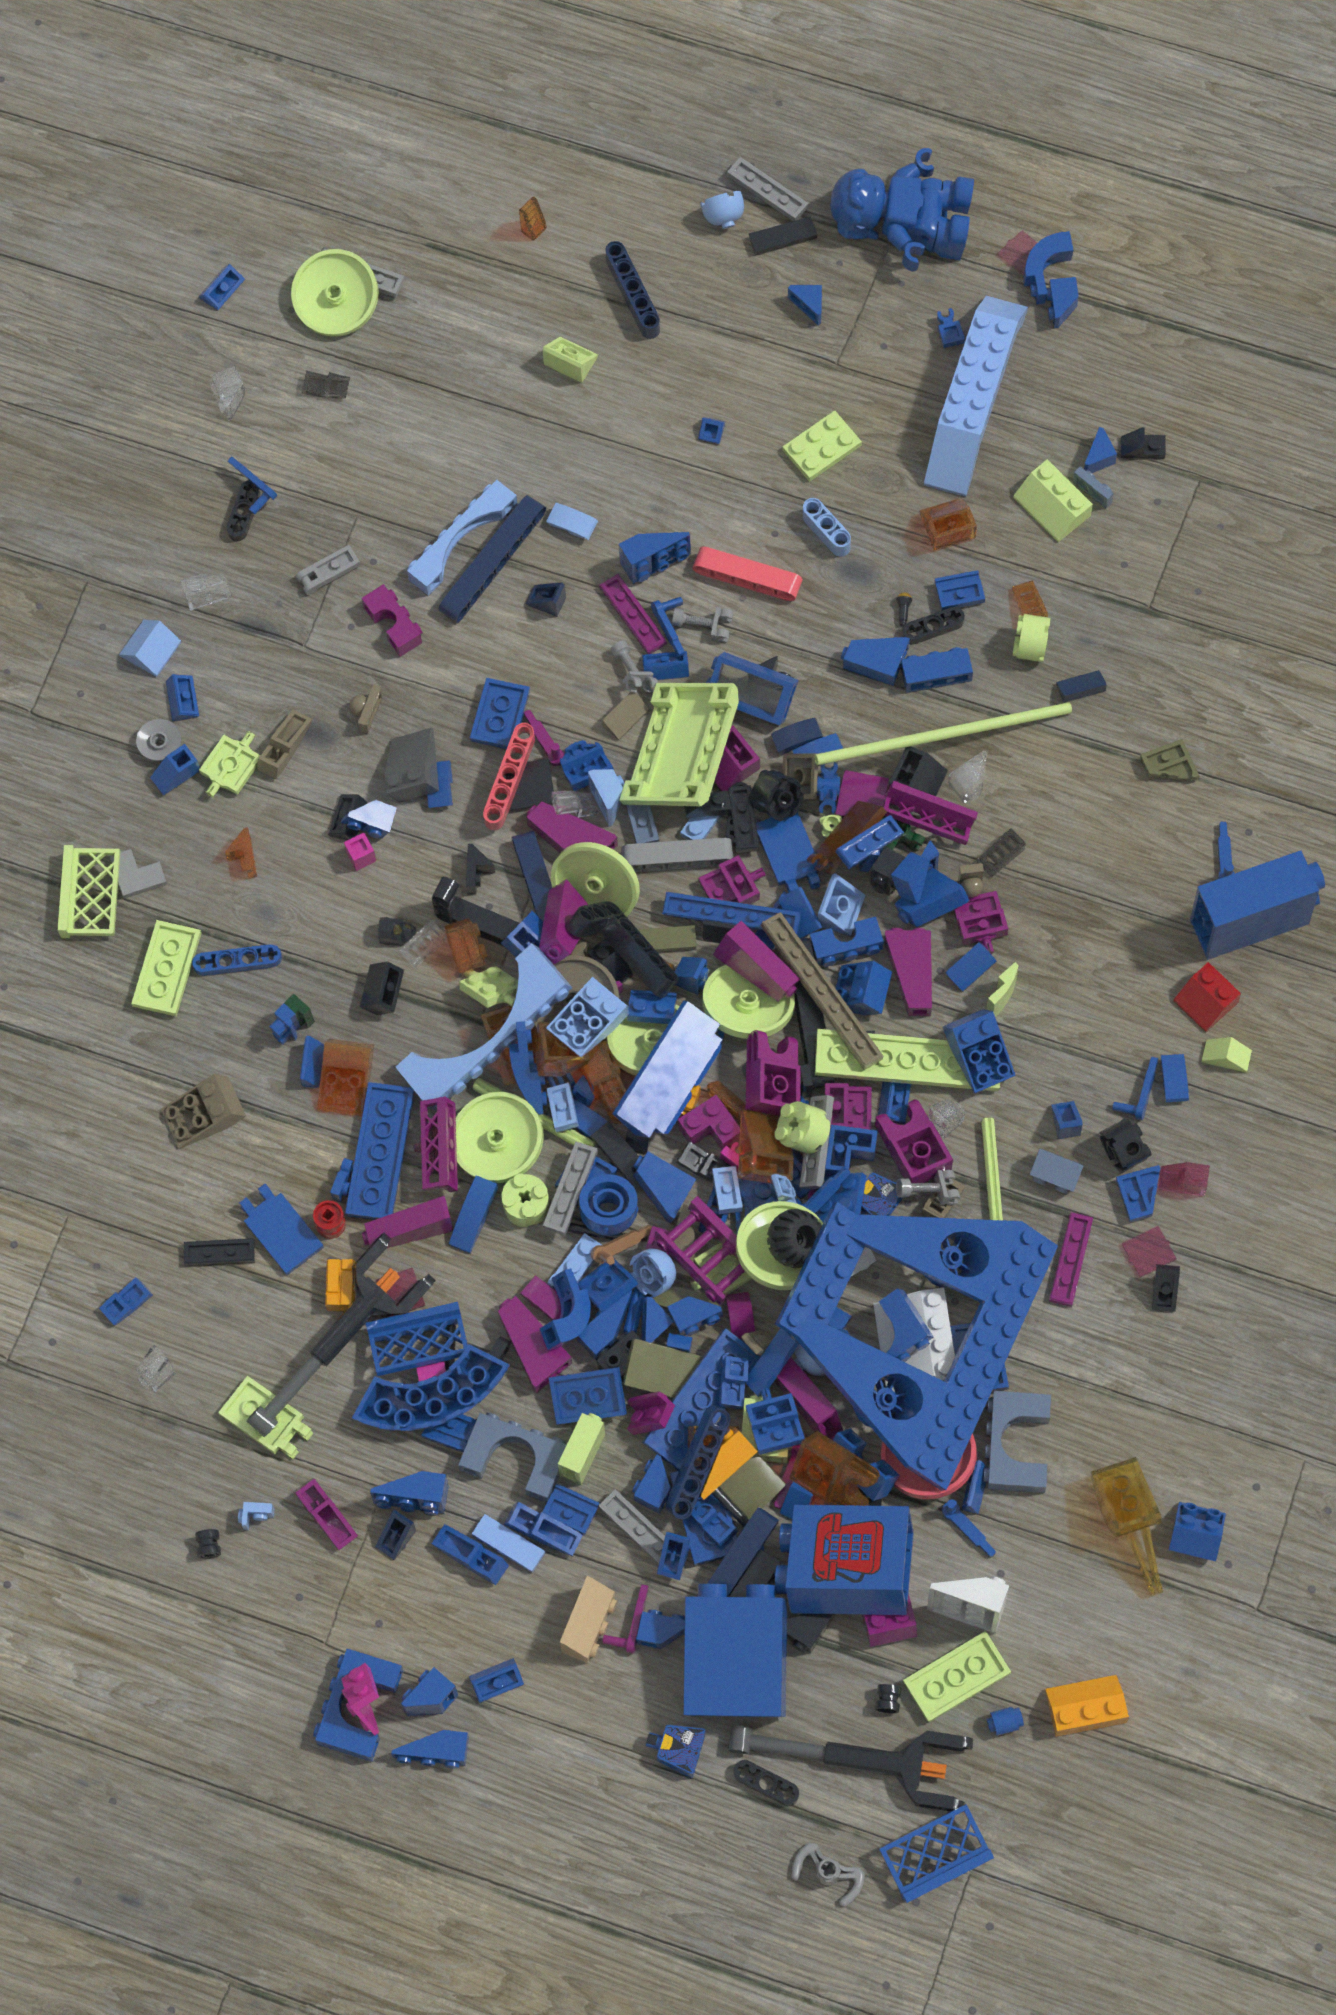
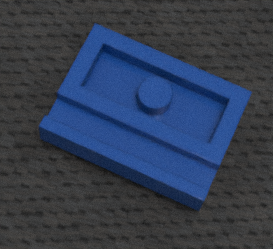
(960, 590)
(649, 1008)
(451, 1433)
(571, 1508)

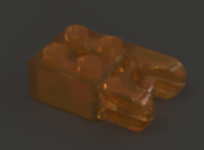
(604, 1079)
(832, 1471)

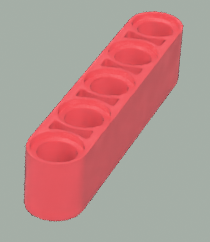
(747, 573)
(513, 766)

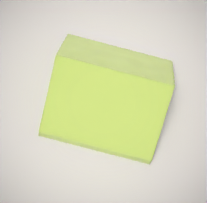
(568, 358)

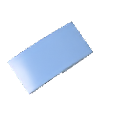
(572, 520)
(783, 1188)

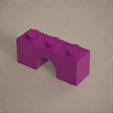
(382, 605)

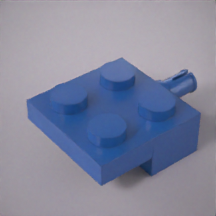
(774, 1422)

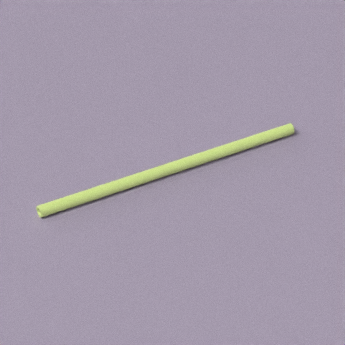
(943, 733)

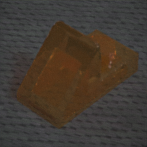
(242, 849)

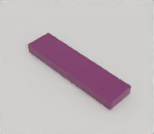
(633, 614)
(1071, 1259)

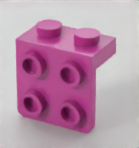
(360, 1692)

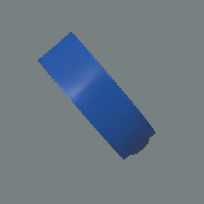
(1047, 251)
(574, 1311)

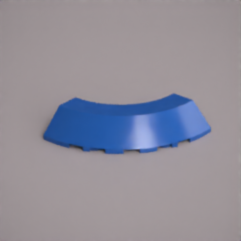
(432, 1400)

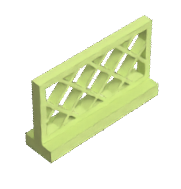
(69, 893)

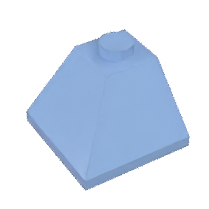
(606, 790)

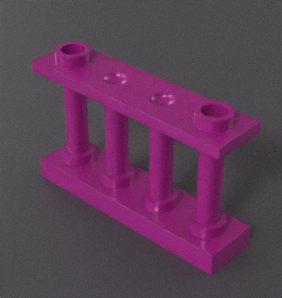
(714, 1229)

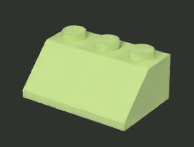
(1053, 501)

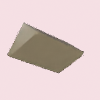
(625, 715)

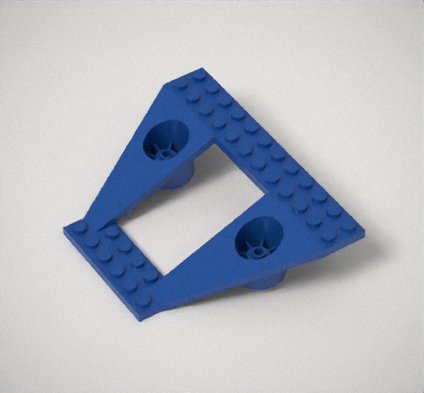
(933, 1416)

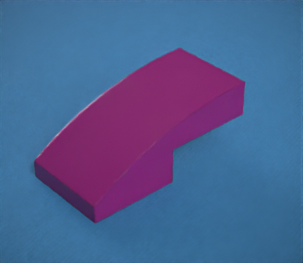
(542, 1297)

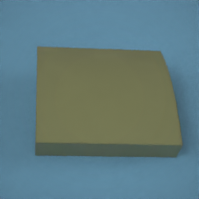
(753, 1485)

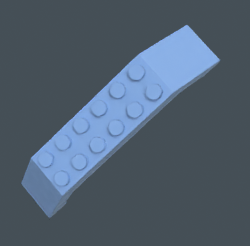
(973, 394)

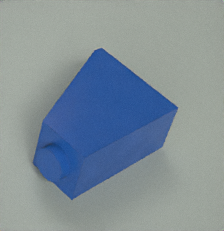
(876, 657)
(937, 898)
(663, 1184)

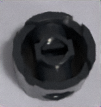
(776, 795)
(1124, 1145)

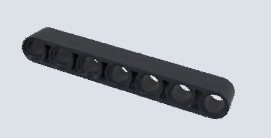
(809, 1020)

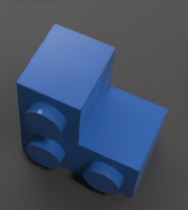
(848, 1144)

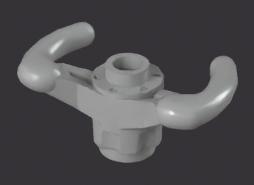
(829, 1871)

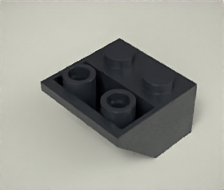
(919, 771)

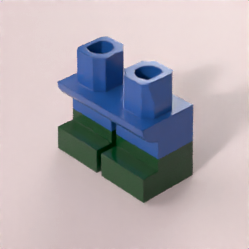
(290, 1018)

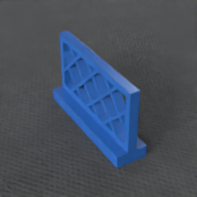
(414, 1325)
(945, 1873)

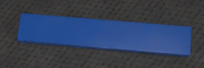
(723, 911)

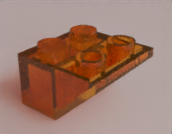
(949, 523)

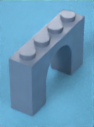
(492, 1433)
(1004, 1471)

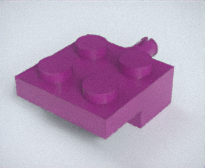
(732, 882)
(981, 920)
(851, 1105)

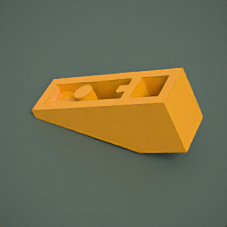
(732, 1454)

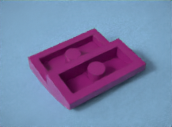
(862, 788)

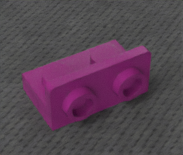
(650, 1413)

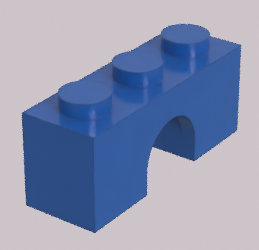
(829, 950)
(888, 1476)

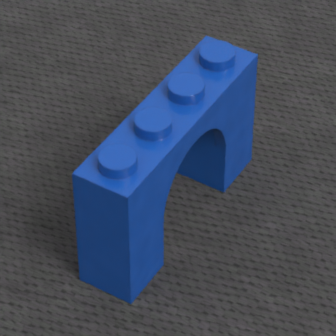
(908, 1325)
(334, 1730)

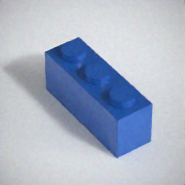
(936, 669)

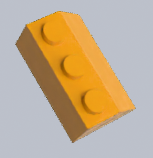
(1087, 1705)

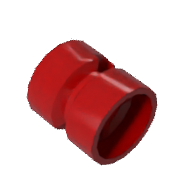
(329, 1219)

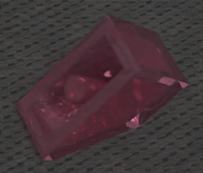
(1184, 1178)

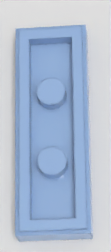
(508, 1543)

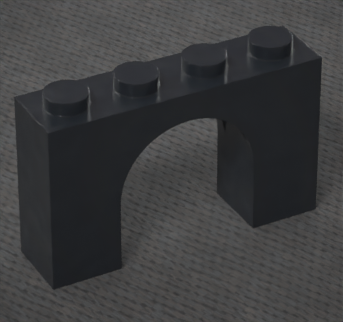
(802, 1630)

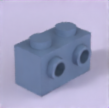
(1056, 1170)

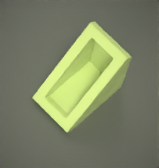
(1227, 1054)

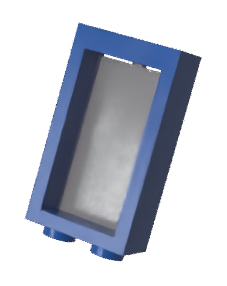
(760, 689)

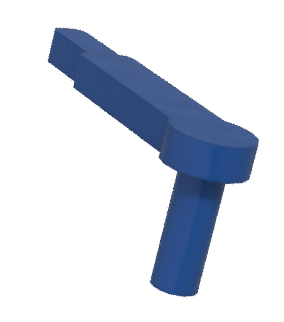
(267, 493)
(659, 612)
(1224, 851)
(1140, 1109)
(823, 1194)
(952, 1512)

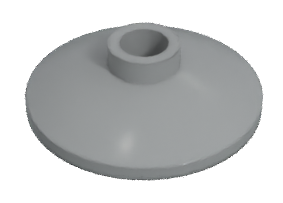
(156, 731)

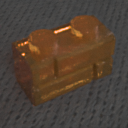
(465, 945)

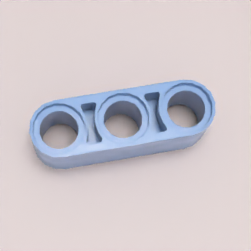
(827, 536)

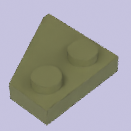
(1170, 762)

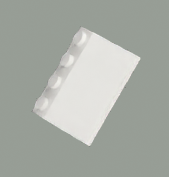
(939, 1354)
(970, 1601)

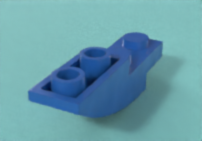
(526, 1070)

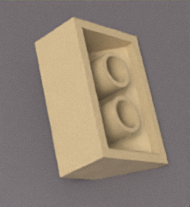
(588, 1620)

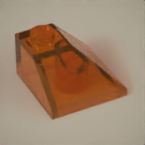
(553, 1056)

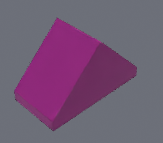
(740, 1314)

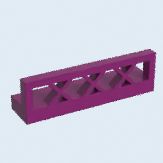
(929, 808)
(446, 1144)

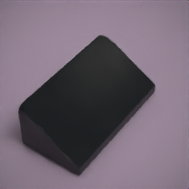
(346, 804)
(715, 931)

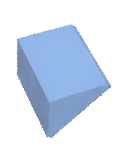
(151, 646)
(840, 906)

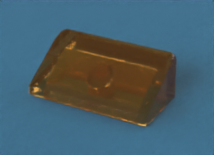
(728, 1098)

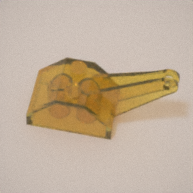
(1129, 1507)

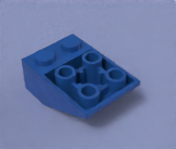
(652, 553)
(979, 1049)
(414, 1492)

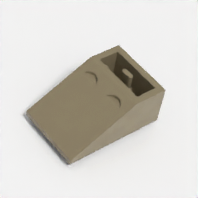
(203, 1111)

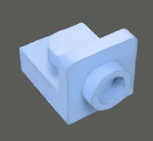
(258, 1511)

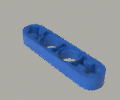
(237, 964)

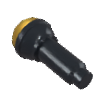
(904, 600)

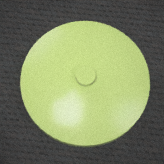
(334, 292)
(597, 875)
(743, 1006)
(633, 1043)
(498, 1136)
(753, 1248)

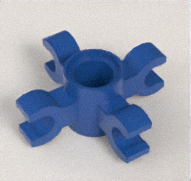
(828, 786)

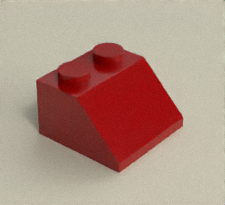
(1207, 997)

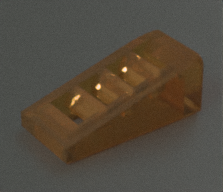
(532, 219)
(1037, 602)

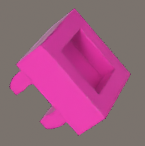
(730, 1155)

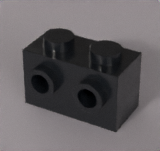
(883, 868)
(382, 988)
(618, 1354)

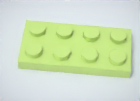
(166, 968)
(957, 1676)

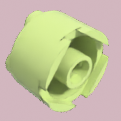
(1033, 637)
(802, 1127)
(529, 1212)

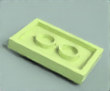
(822, 446)

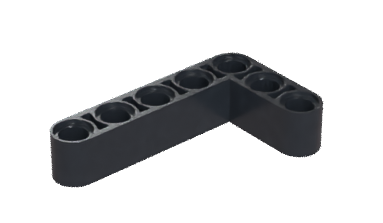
(451, 908)
(627, 941)

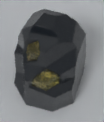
(395, 931)

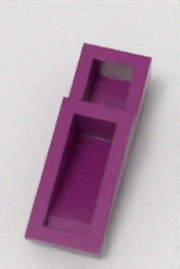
(325, 1514)

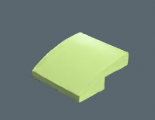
(1005, 988)

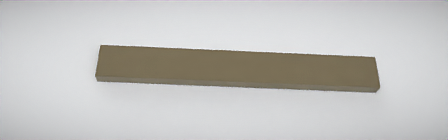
(822, 991)

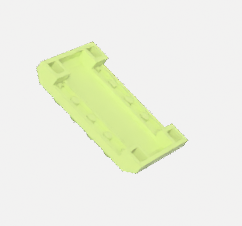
(682, 744)

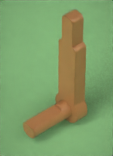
(605, 1252)

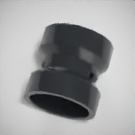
(208, 1544)
(888, 1698)

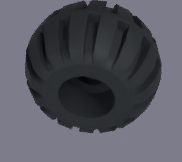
(792, 1236)

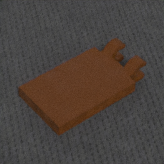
(856, 821)

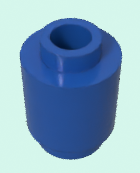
(1005, 1720)

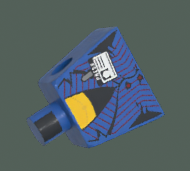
(879, 1196)
(678, 1747)

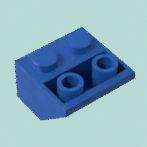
(526, 933)
(864, 987)
(1197, 1531)
(430, 1696)

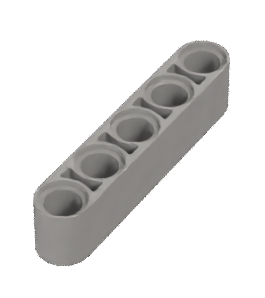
(678, 854)

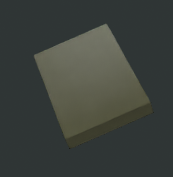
(658, 1368)

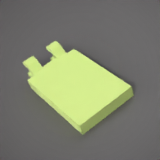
(251, 1396)

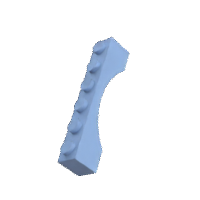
(491, 506)

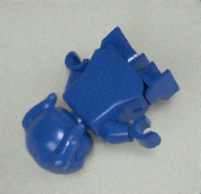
(910, 209)

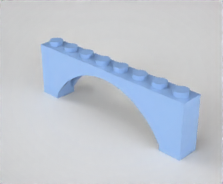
(538, 990)

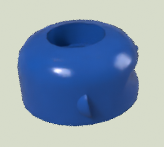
(608, 1189)

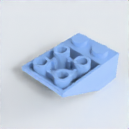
(588, 1018)

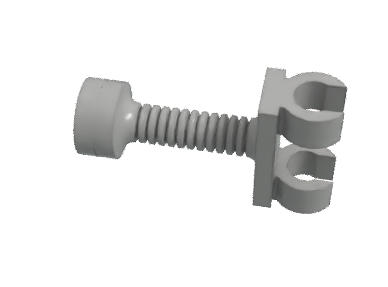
(723, 615)
(634, 677)
(941, 1179)

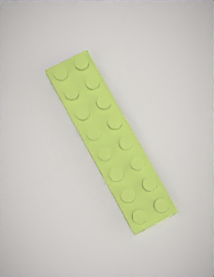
(904, 1061)

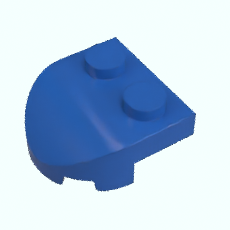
(580, 759)

